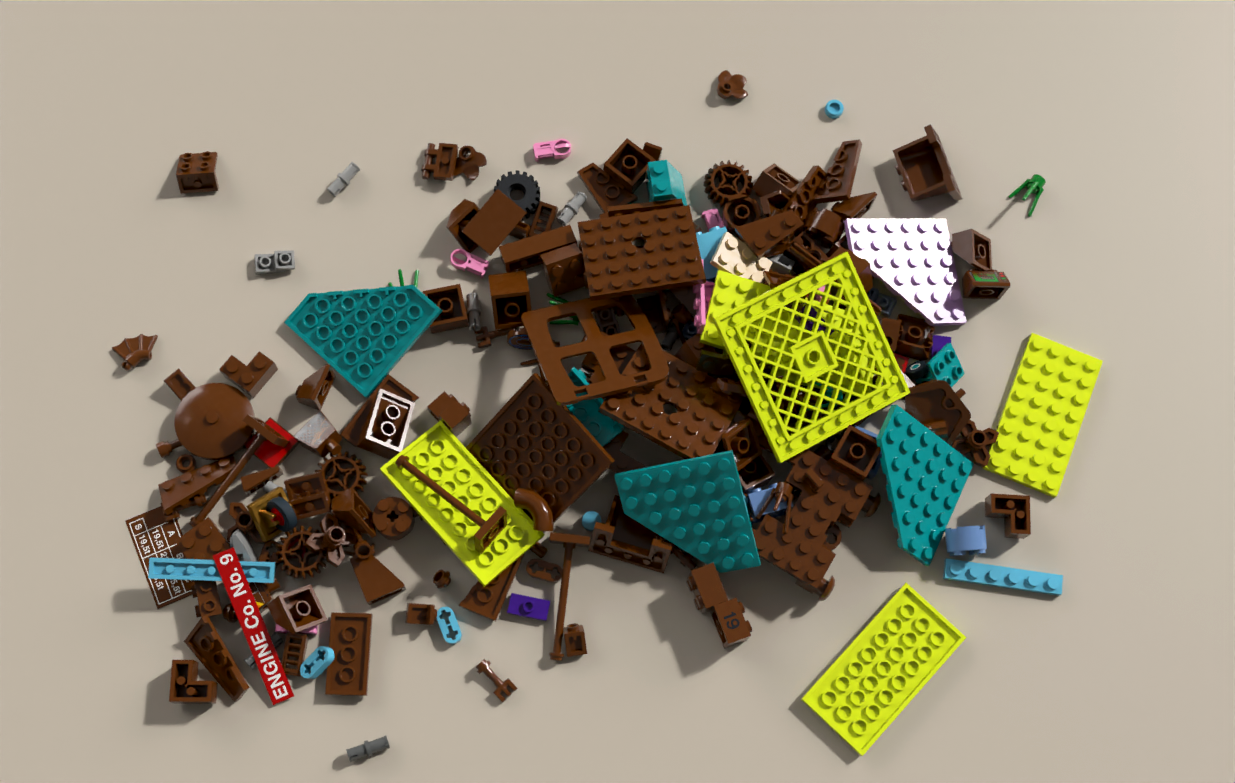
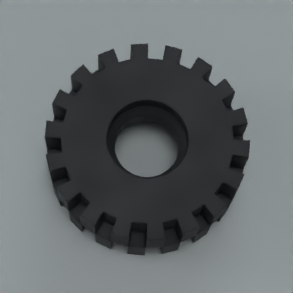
(526, 184)

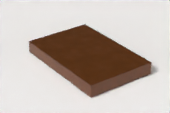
(494, 222)

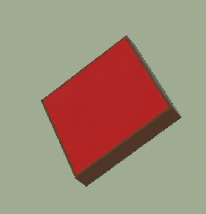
(272, 454)

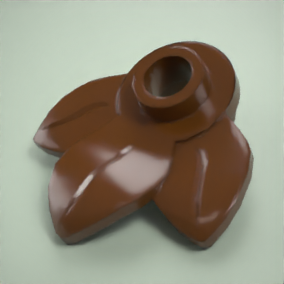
(731, 85)
(471, 164)

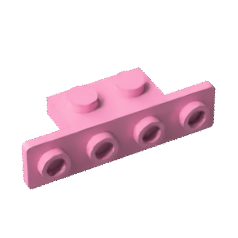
(701, 303)

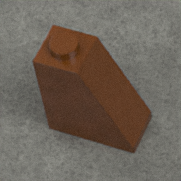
(375, 579)

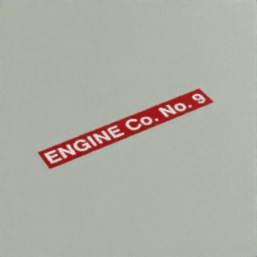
(253, 626)

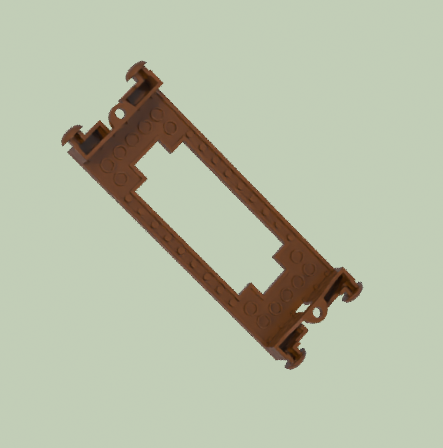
(804, 548)

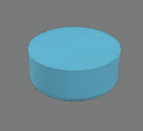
(834, 109)
(589, 520)

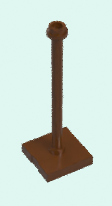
(265, 433)
(489, 529)
(569, 542)

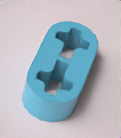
(444, 627)
(317, 662)

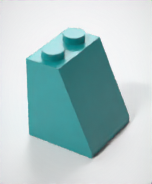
(664, 182)

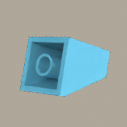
(707, 246)

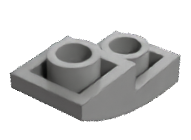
(274, 263)
(242, 546)

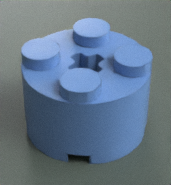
(966, 539)

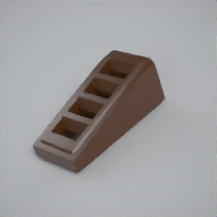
(542, 205)
(259, 479)
(288, 644)

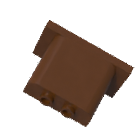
(926, 168)
(629, 541)

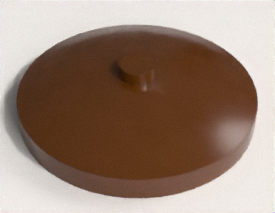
(212, 421)

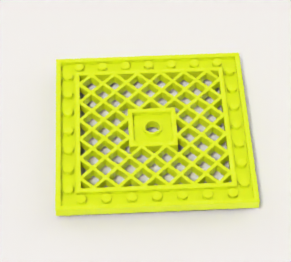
(751, 376)

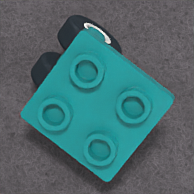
(942, 366)

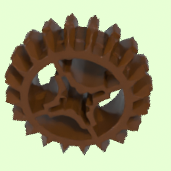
(722, 172)
(347, 473)
(303, 570)

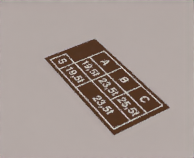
(156, 539)

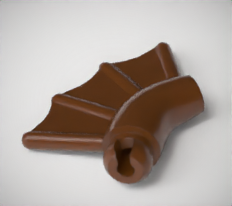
(135, 350)

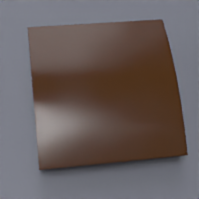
(308, 495)

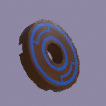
(513, 337)

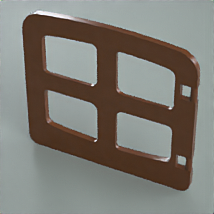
(550, 357)

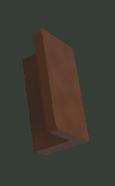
(774, 200)

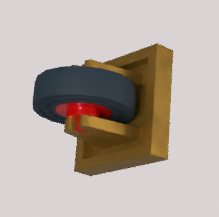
(272, 514)

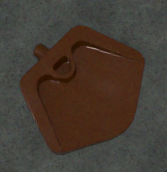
(938, 402)

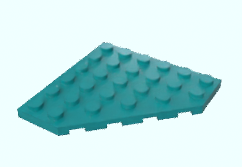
(363, 329)
(922, 480)
(695, 507)

